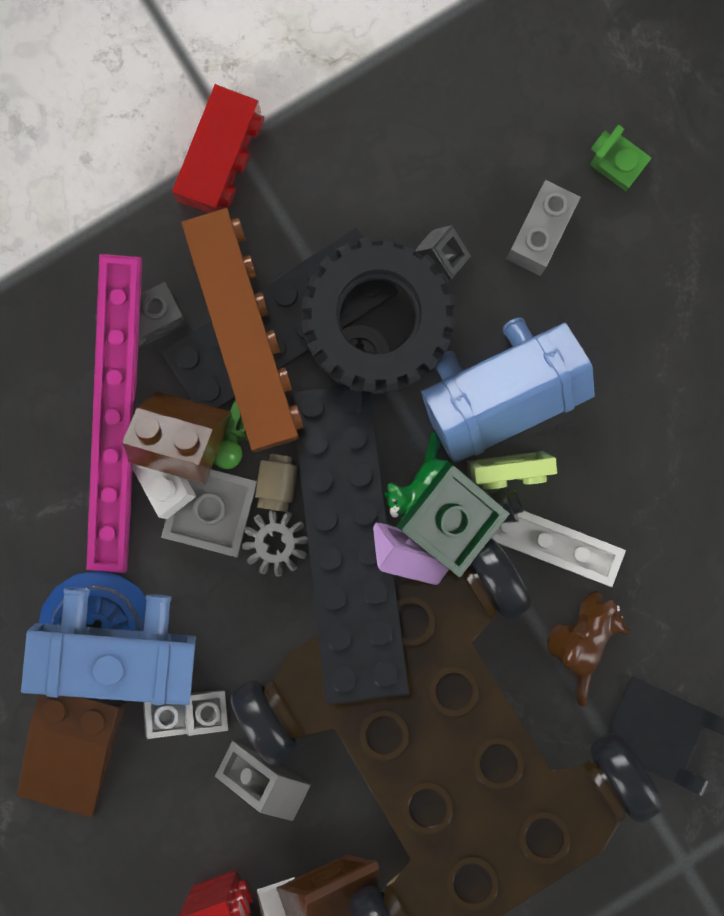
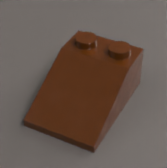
(69, 751)

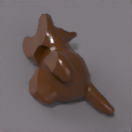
(583, 644)

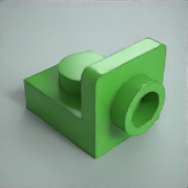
(618, 158)

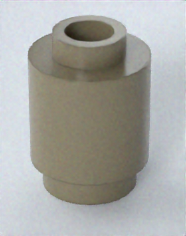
(276, 483)

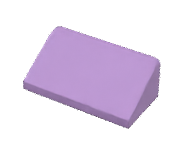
(404, 557)

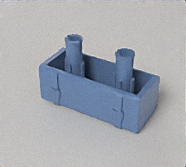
(509, 390)
(109, 662)

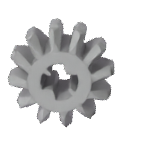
(263, 547)

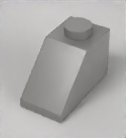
(263, 786)

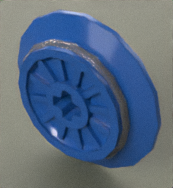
(111, 600)

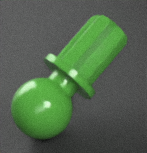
(230, 451)

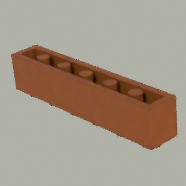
(241, 331)

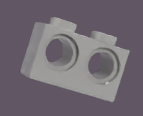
(543, 228)

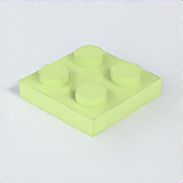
(496, 471)

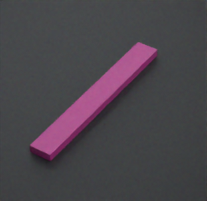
(113, 410)

